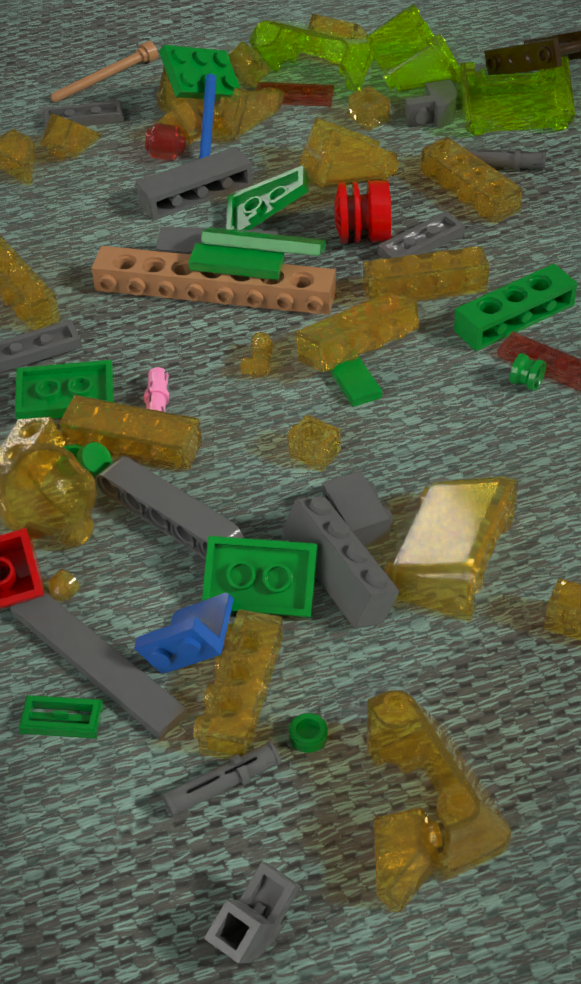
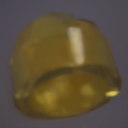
(62, 585)

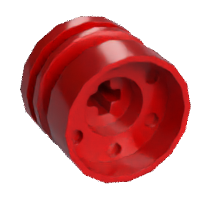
(363, 211)

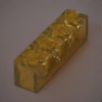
(261, 638)

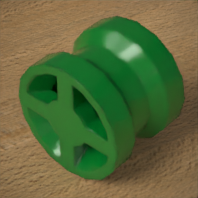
(527, 372)

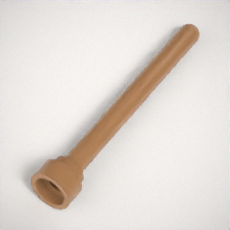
(145, 53)

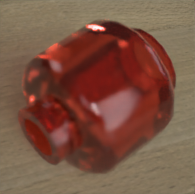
(165, 141)

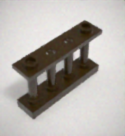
(534, 54)

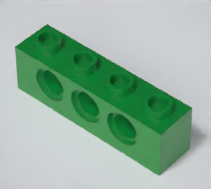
(515, 307)

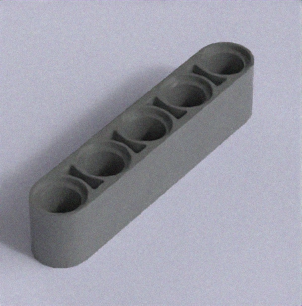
(164, 505)

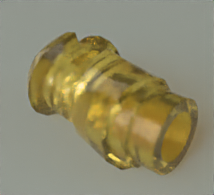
(260, 354)

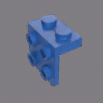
(191, 637)

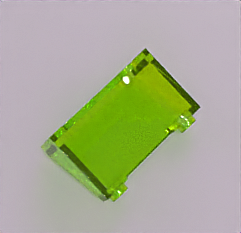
(284, 40)
(411, 52)
(515, 100)

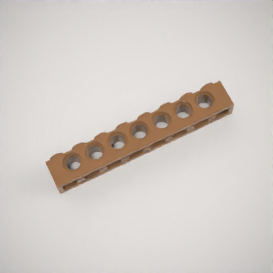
(169, 276)

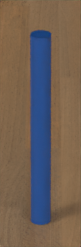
(207, 118)

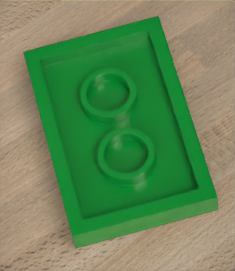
(188, 70)
(50, 388)
(262, 575)

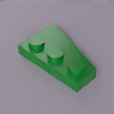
(262, 200)

